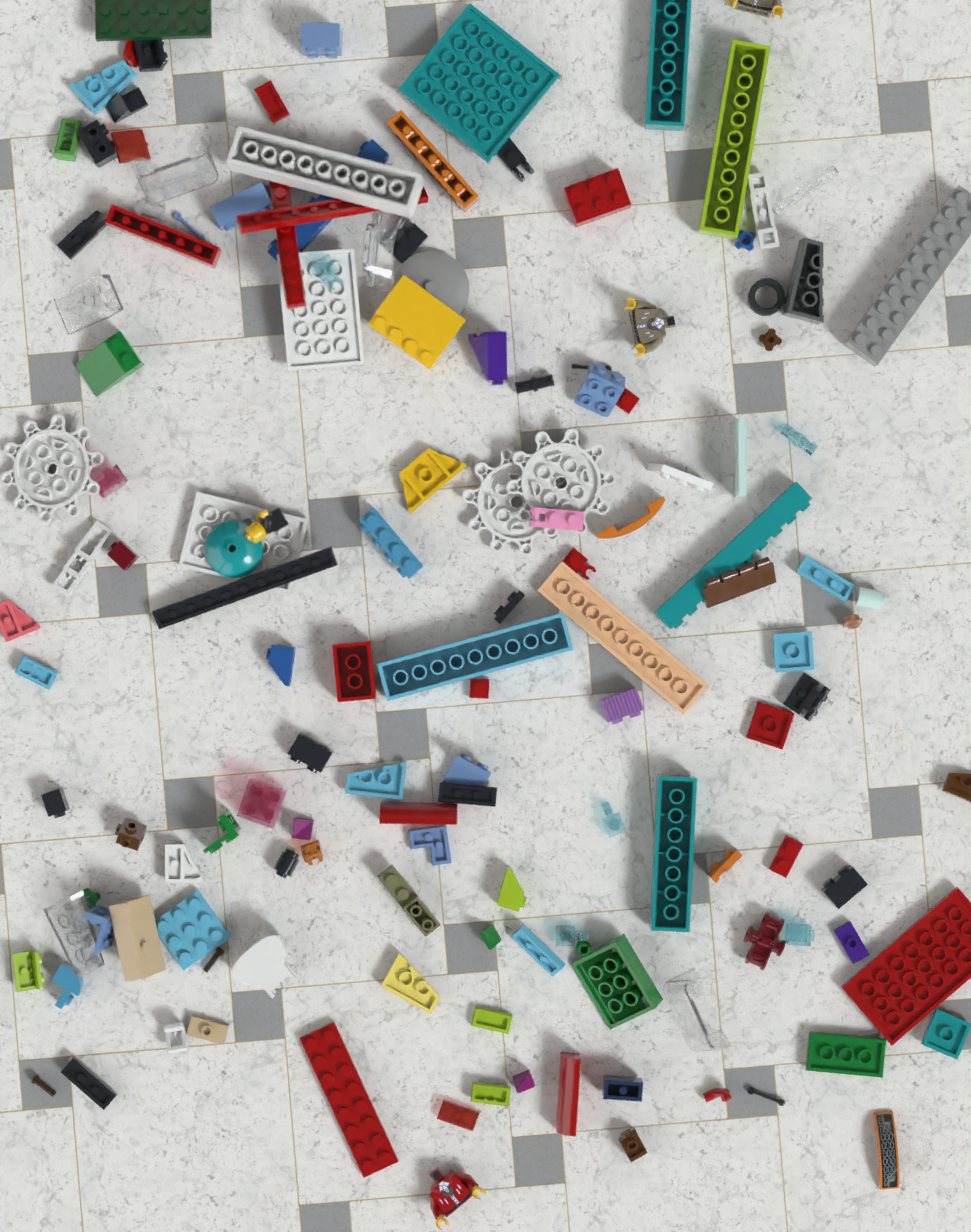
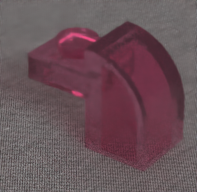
(110, 481)

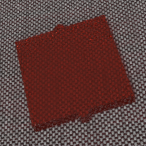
(130, 145)

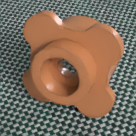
(852, 621)

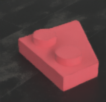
(15, 622)

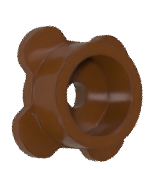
(765, 339)

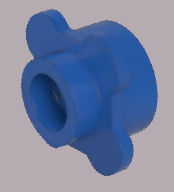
(745, 235)

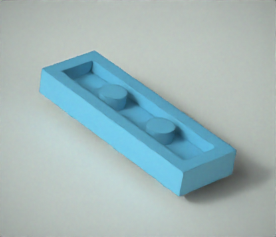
(825, 578)
(538, 950)

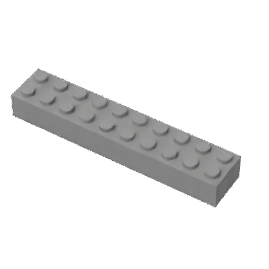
(913, 279)

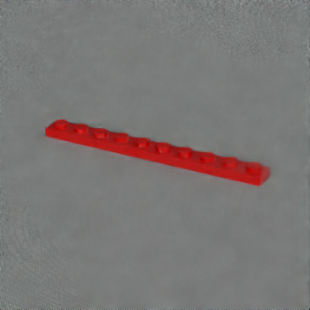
(304, 214)

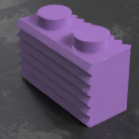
(622, 705)

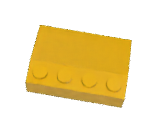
(417, 322)

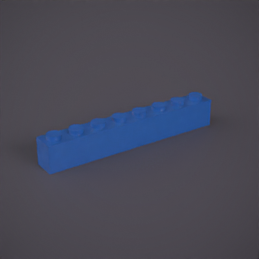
(309, 231)

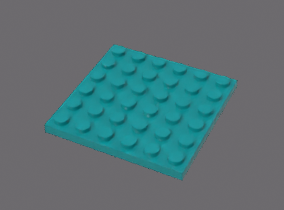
(478, 83)

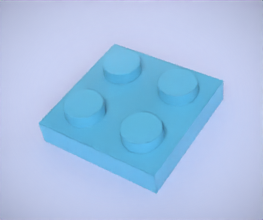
(793, 651)

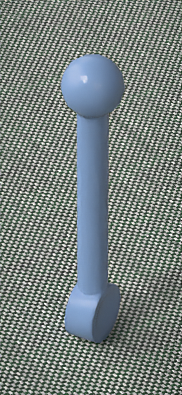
(178, 217)

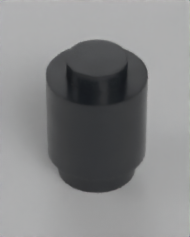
(286, 863)

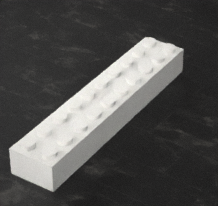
(325, 172)

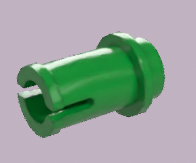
(583, 943)

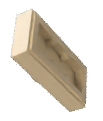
(207, 1029)

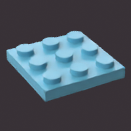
(191, 930)

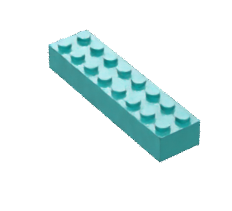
(667, 65)
(673, 853)

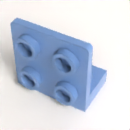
(101, 916)

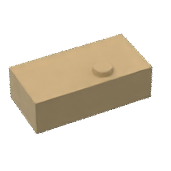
(137, 938)

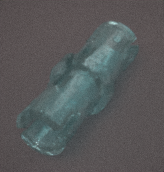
(798, 439)

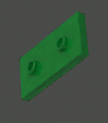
(845, 1054)

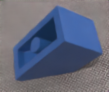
(282, 661)

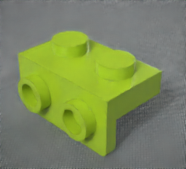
(27, 970)

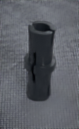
(534, 384)

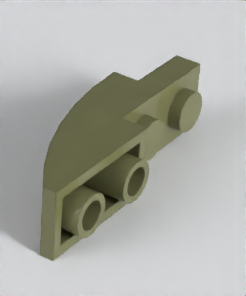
(409, 900)

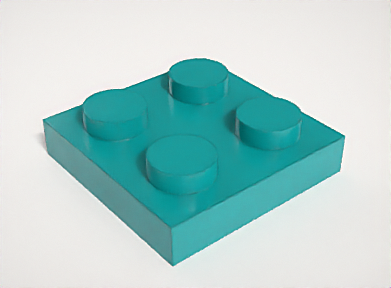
(946, 1033)

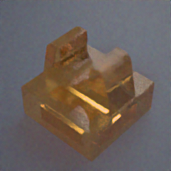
(312, 851)

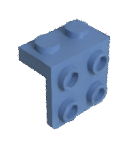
(600, 389)
(467, 772)

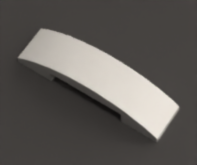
(762, 210)

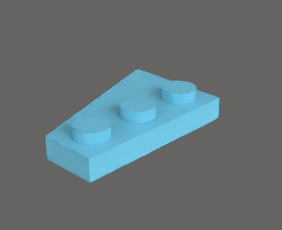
(102, 87)

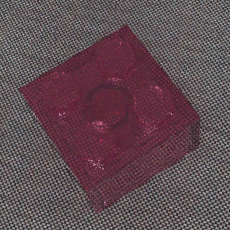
(262, 803)

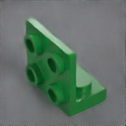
(229, 824)

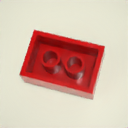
(597, 197)
(354, 671)

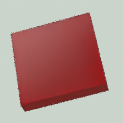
(770, 725)

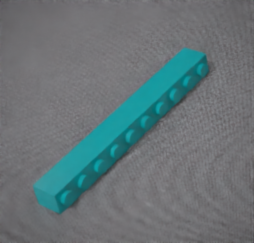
(735, 553)

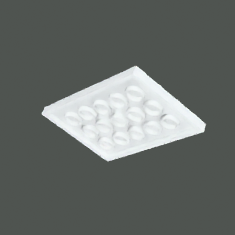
(330, 324)
(212, 510)

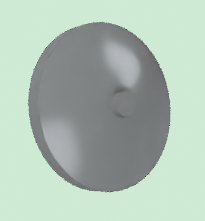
(439, 276)

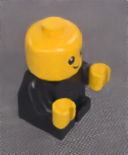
(269, 523)

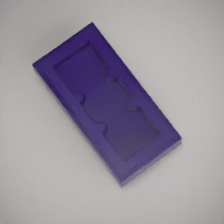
(851, 942)

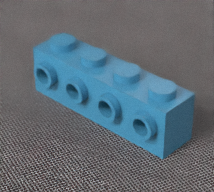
(387, 539)

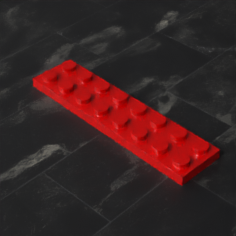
(349, 1099)

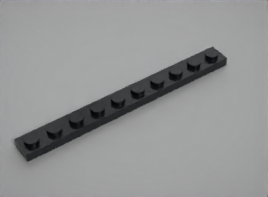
(245, 587)

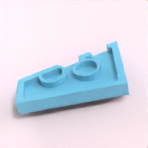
(379, 782)

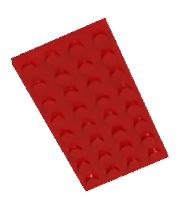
(916, 969)

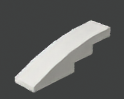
(82, 558)

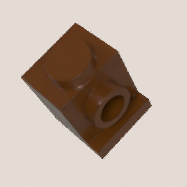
(637, 1151)

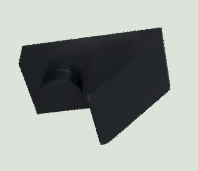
(126, 105)

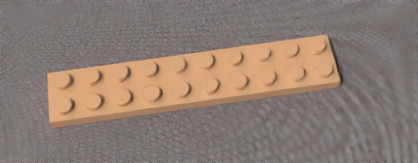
(622, 637)

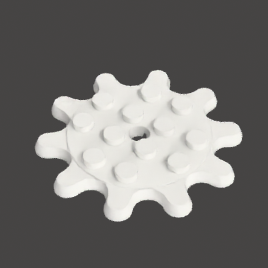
(561, 461)
(32, 466)
(496, 509)

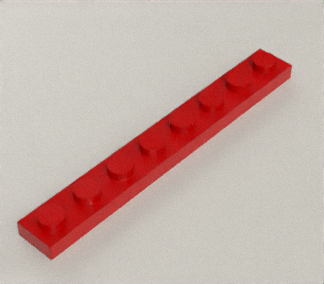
(288, 250)

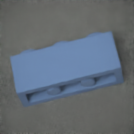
(248, 201)

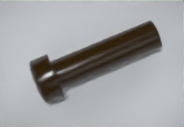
(219, 952)
(44, 1086)

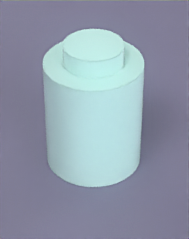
(869, 598)

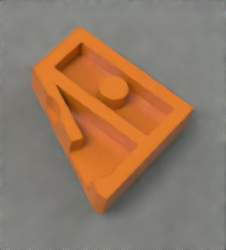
(730, 858)

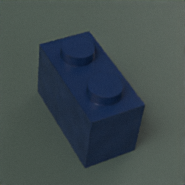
(622, 1088)

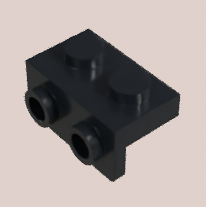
(150, 55)

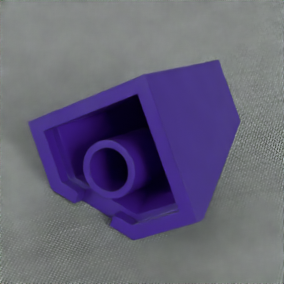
(491, 354)

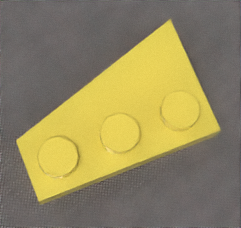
(410, 985)

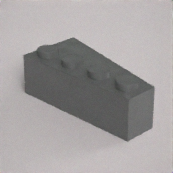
(805, 289)

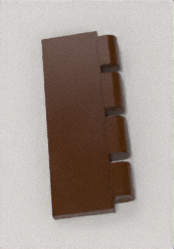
(735, 585)

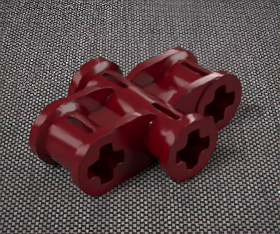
(761, 947)

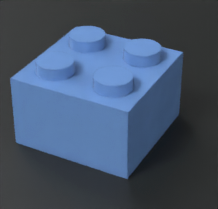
(321, 40)

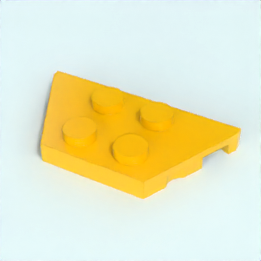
(426, 476)

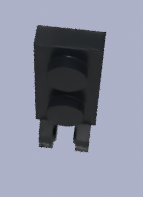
(513, 158)
(81, 236)

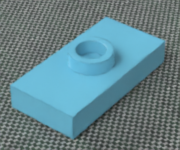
(36, 672)

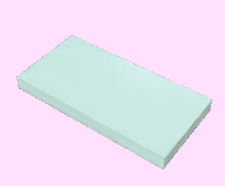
(740, 458)

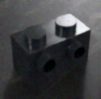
(97, 143)

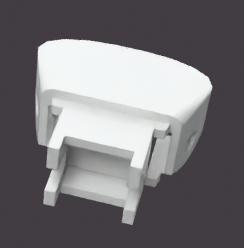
(264, 964)

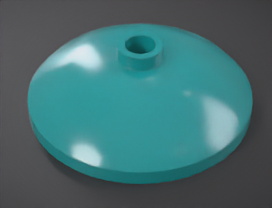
(235, 563)

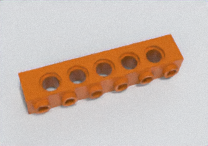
(432, 161)

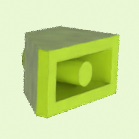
(511, 892)

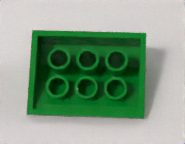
(617, 982)

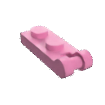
(557, 519)

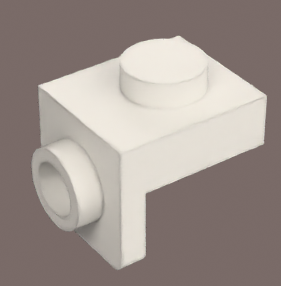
(176, 1037)

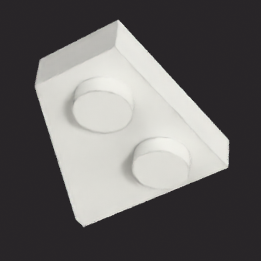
(179, 865)

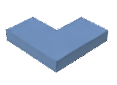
(435, 838)

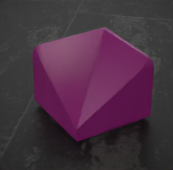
(302, 829)
(523, 1081)

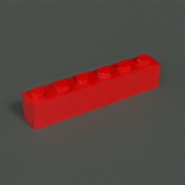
(163, 236)

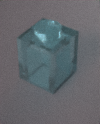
(799, 934)

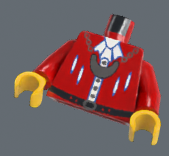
(450, 1193)

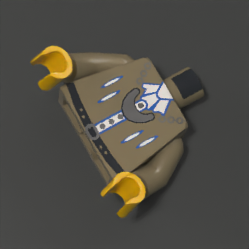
(759, 7)
(647, 325)

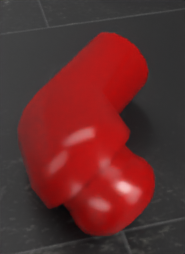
(128, 54)

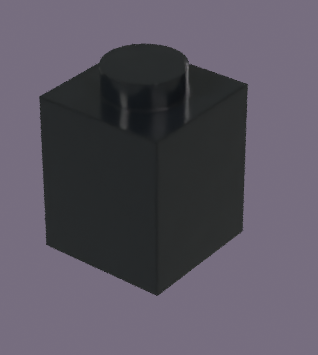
(55, 803)

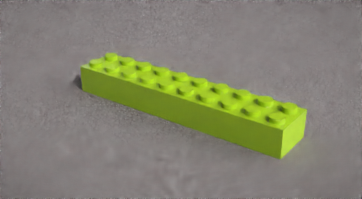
(734, 139)

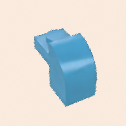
(68, 980)

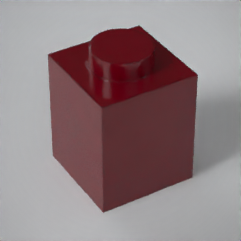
(122, 554)

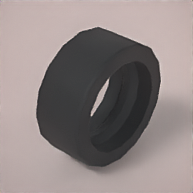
(780, 294)

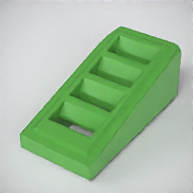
(67, 152)

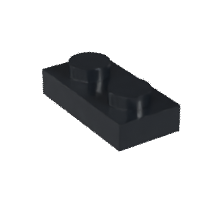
(502, 612)

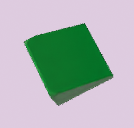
(490, 936)

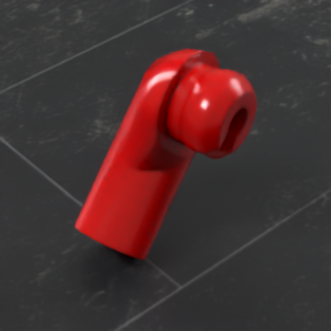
(717, 1092)

